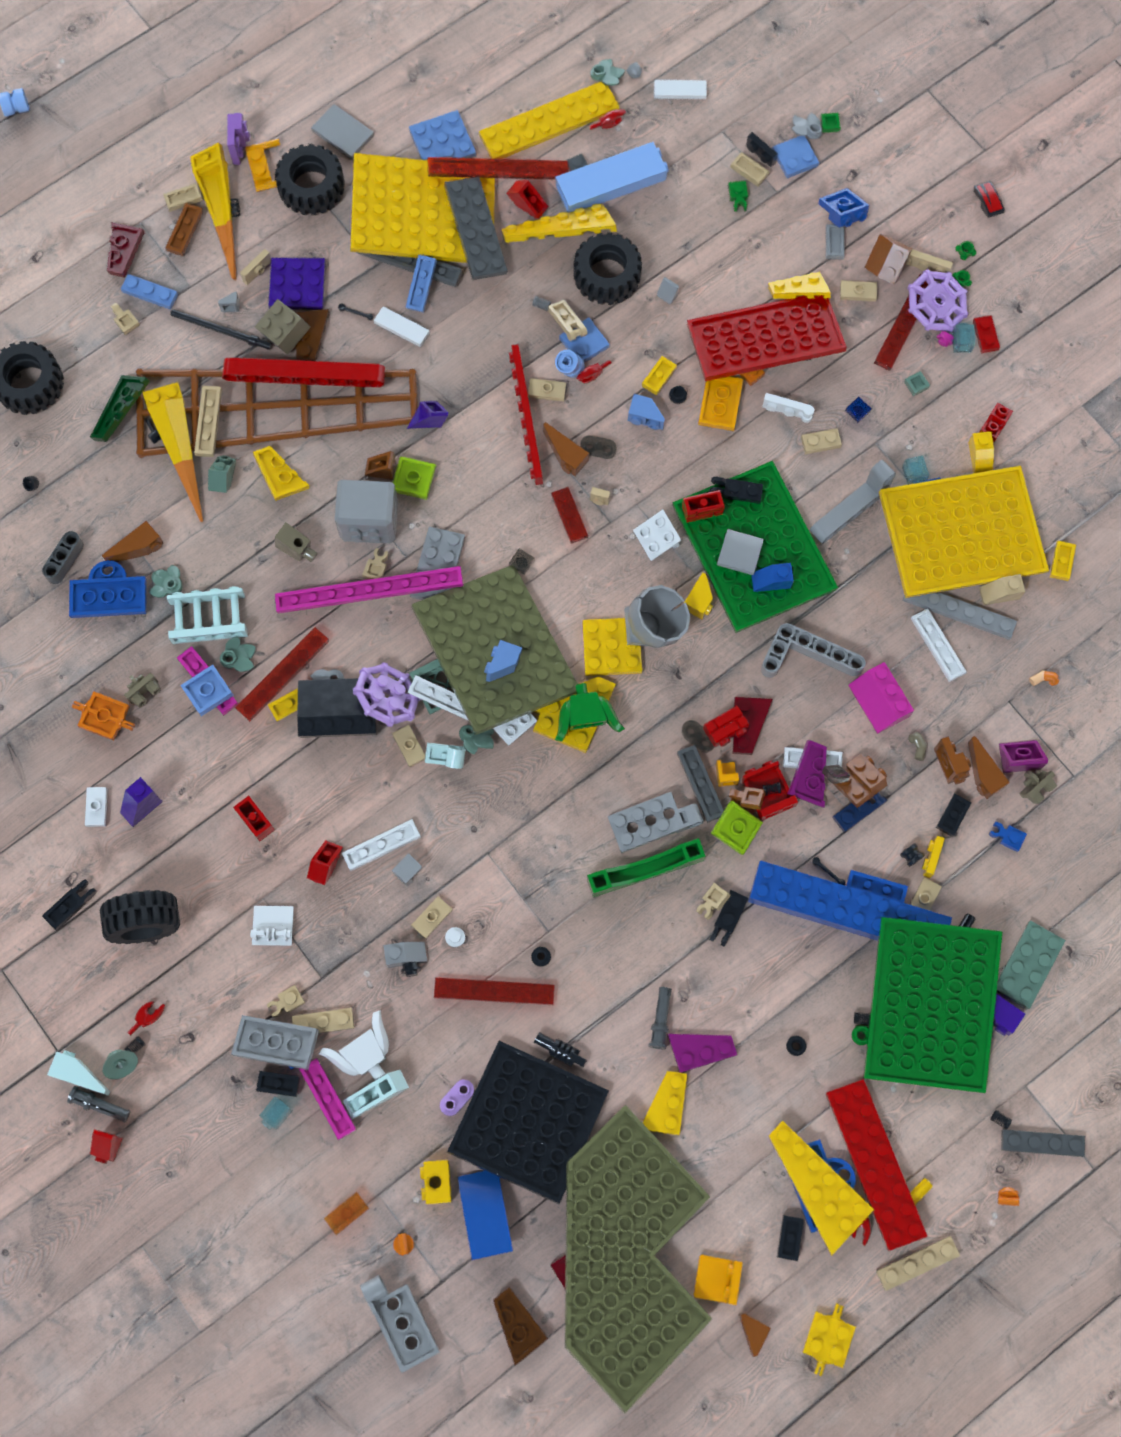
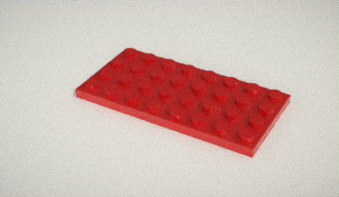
(765, 336)

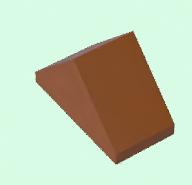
(381, 466)
(755, 1333)

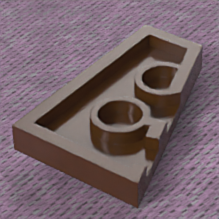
(309, 345)

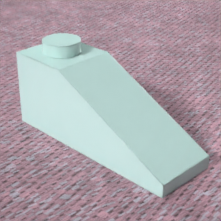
(76, 1072)
(376, 1093)

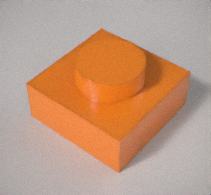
(752, 377)

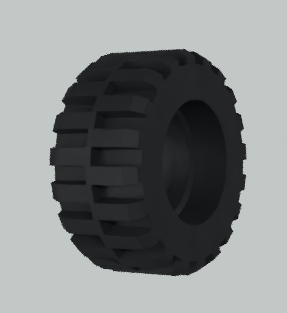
(305, 160)
(607, 248)
(42, 391)
(139, 917)

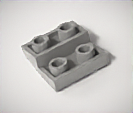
(740, 552)

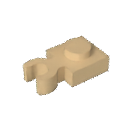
(376, 567)
(715, 899)
(289, 1000)

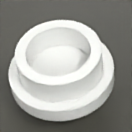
(455, 937)

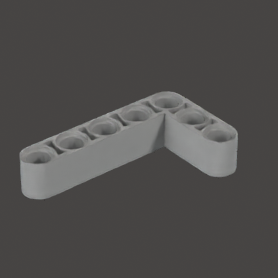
(855, 504)
(810, 650)

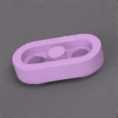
(457, 1097)

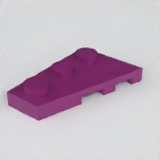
(808, 778)
(700, 1050)

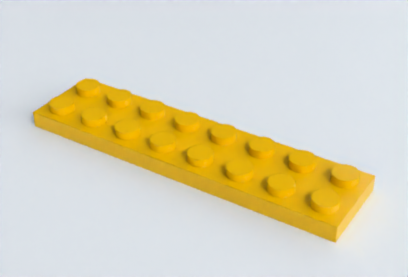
(548, 121)

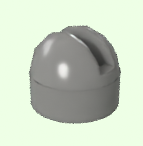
(634, 70)

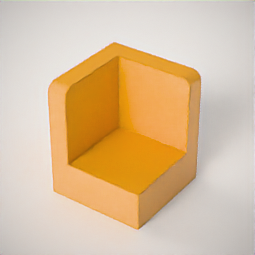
(726, 774)

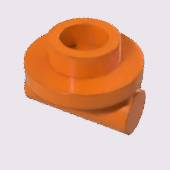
(1008, 1196)
(403, 1244)

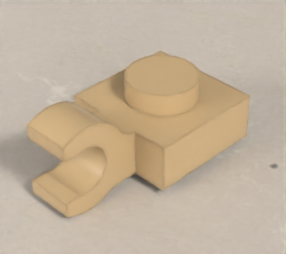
(124, 320)

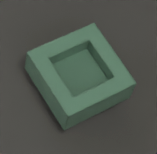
(916, 383)

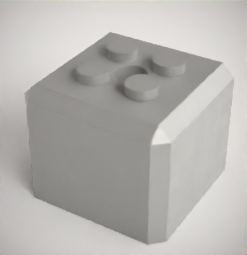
(366, 511)

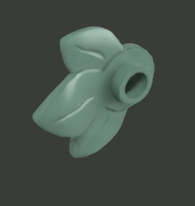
(606, 73)
(164, 580)
(240, 653)
(472, 741)

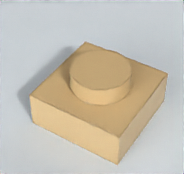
(599, 496)

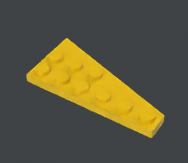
(563, 224)
(827, 1197)

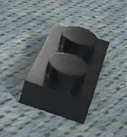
(761, 149)
(953, 815)
(278, 1084)
(790, 1238)

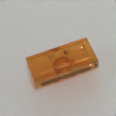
(346, 1213)

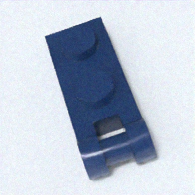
(852, 815)

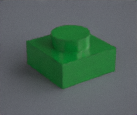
(830, 122)

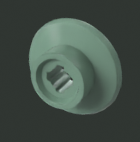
(119, 1064)

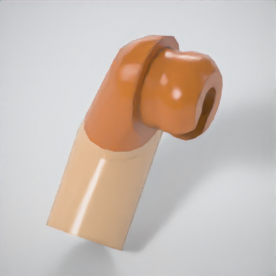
(1049, 676)

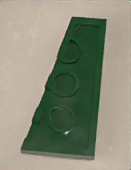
(120, 402)

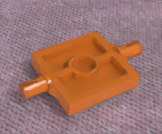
(103, 716)

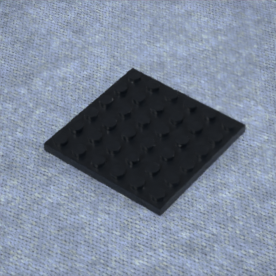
(527, 1121)

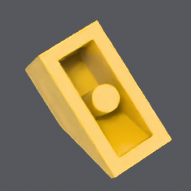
(981, 452)
(700, 598)

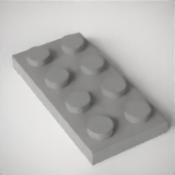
(440, 551)
(275, 1042)

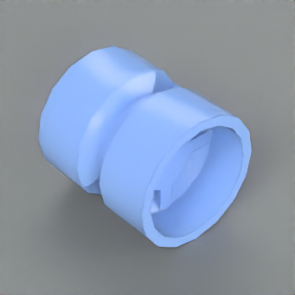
(14, 102)
(569, 363)

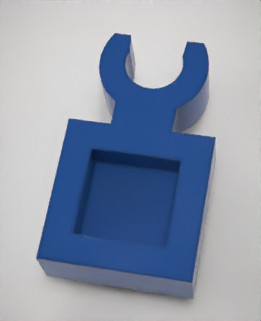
(1010, 837)

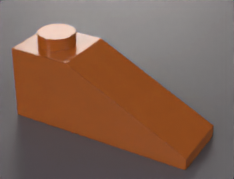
(569, 454)
(136, 544)
(986, 772)

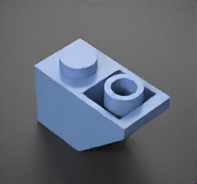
(645, 412)
(504, 660)

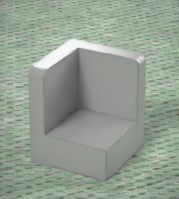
(406, 869)

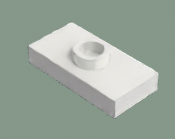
(96, 807)

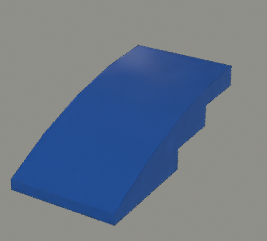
(484, 1214)

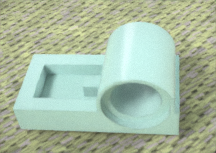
(447, 755)

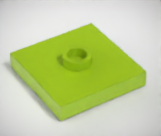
(413, 477)
(736, 827)

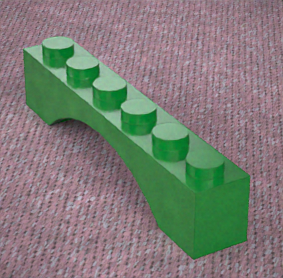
(657, 865)

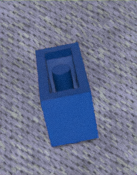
(773, 578)

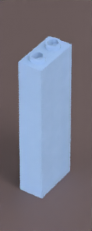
(612, 177)

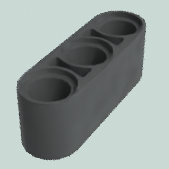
(62, 566)

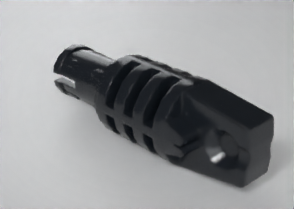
(560, 1050)

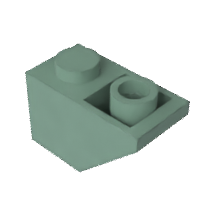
(221, 474)

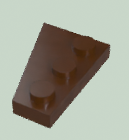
(519, 1327)

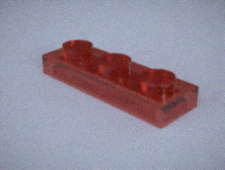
(569, 515)

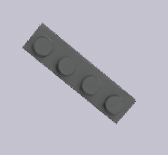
(700, 783)
(1043, 1143)

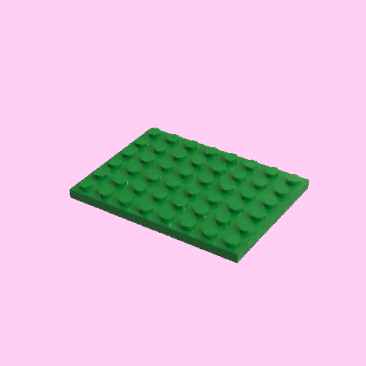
(784, 541)
(933, 1005)

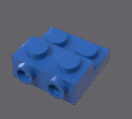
(844, 207)

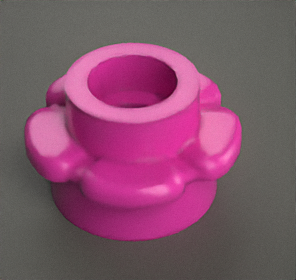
(945, 339)

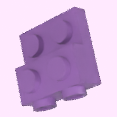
(237, 136)

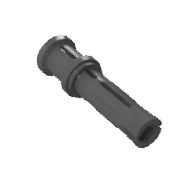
(660, 1026)
(89, 1101)

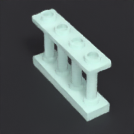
(217, 630)

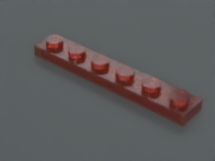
(897, 335)
(282, 674)
(494, 991)

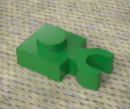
(738, 193)

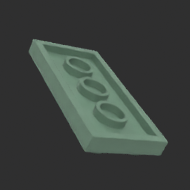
(1029, 964)

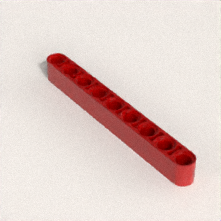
(303, 372)

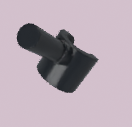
(154, 435)

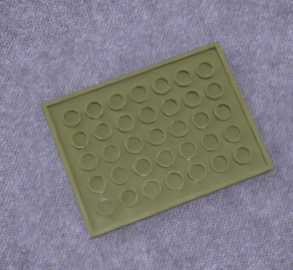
(466, 627)

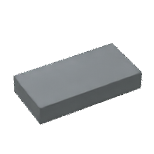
(834, 242)

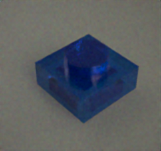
(858, 409)

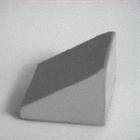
(668, 290)
(229, 303)

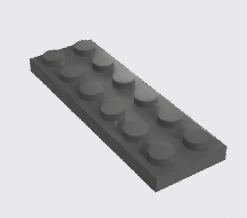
(475, 228)

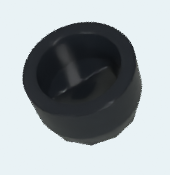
(30, 483)

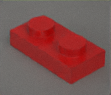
(986, 334)

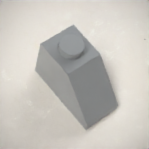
(404, 952)

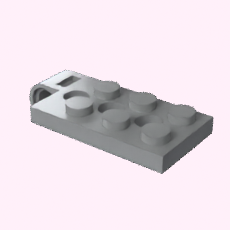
(683, 819)
(377, 1298)

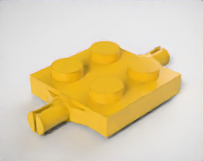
(829, 1339)

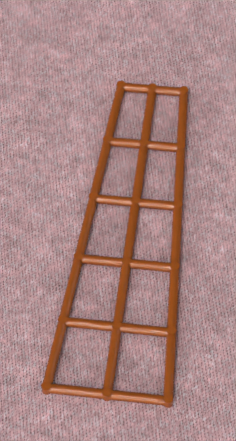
(249, 406)

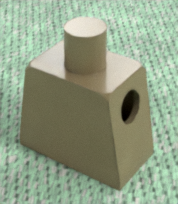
(289, 538)

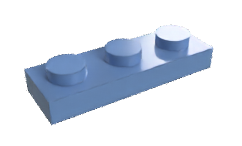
(421, 283)
(149, 291)

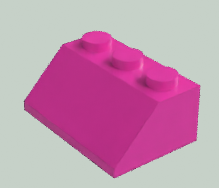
(881, 698)

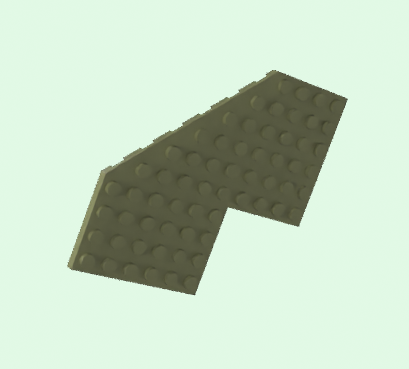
(621, 1303)

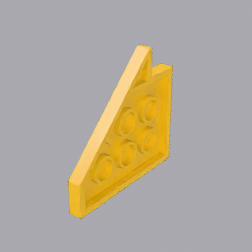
(578, 739)

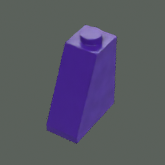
(138, 802)

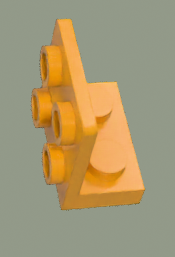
(718, 1279)

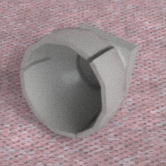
(652, 618)

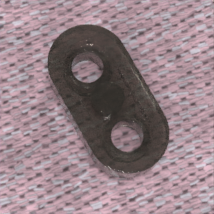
(599, 445)
(697, 737)

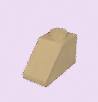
(1002, 590)

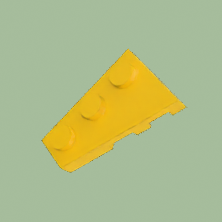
(806, 285)
(277, 474)
(667, 1105)

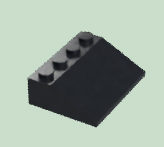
(332, 709)

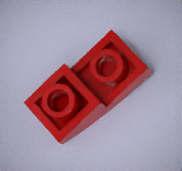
(997, 420)

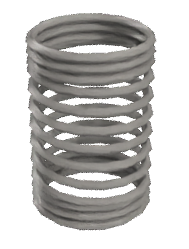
(536, 301)

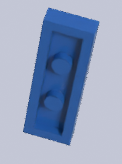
(877, 886)

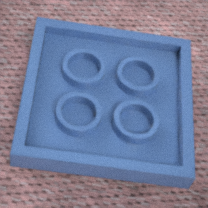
(442, 137)

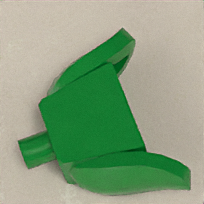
(586, 711)

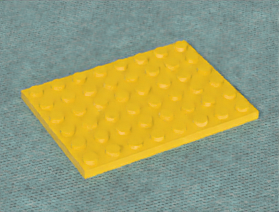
(404, 210)
(963, 531)

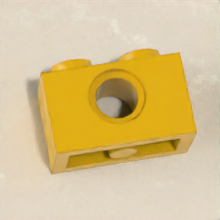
(443, 1192)

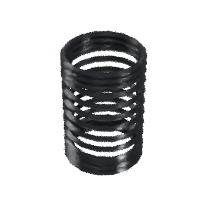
(233, 206)
(773, 787)
(858, 1016)
(139, 1040)
(996, 1115)

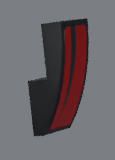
(990, 200)

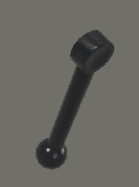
(342, 308)
(816, 861)

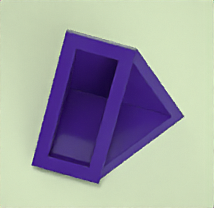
(428, 415)

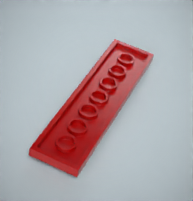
(876, 1165)

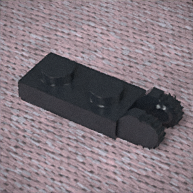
(738, 489)
(68, 905)
(729, 916)

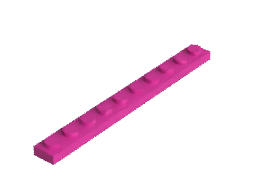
(369, 589)

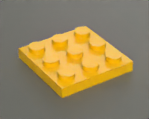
(607, 648)

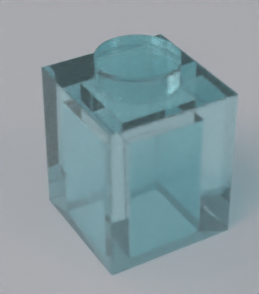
(963, 338)
(915, 470)
(275, 1113)

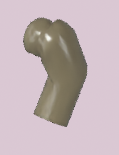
(920, 743)

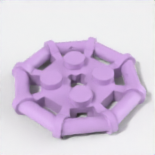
(931, 307)
(394, 688)

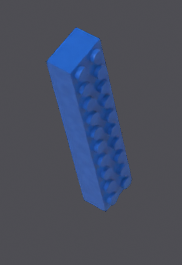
(830, 902)

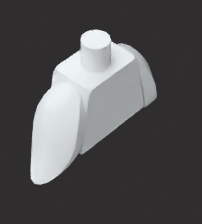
(364, 1052)

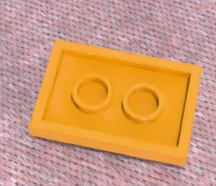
(721, 403)

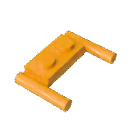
(259, 165)

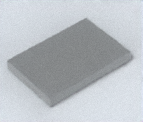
(342, 131)

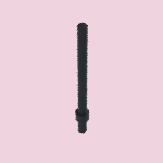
(251, 340)

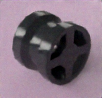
(912, 855)

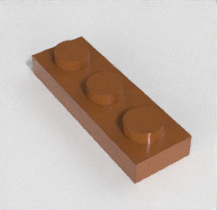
(184, 229)

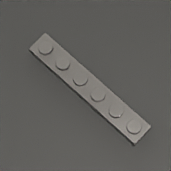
(965, 613)

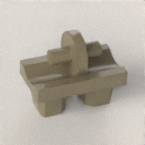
(139, 687)
(1035, 782)

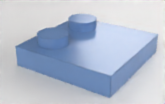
(795, 156)
(588, 345)
(207, 690)

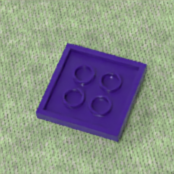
(297, 282)

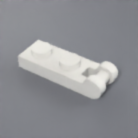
(788, 407)

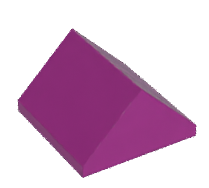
(1022, 756)

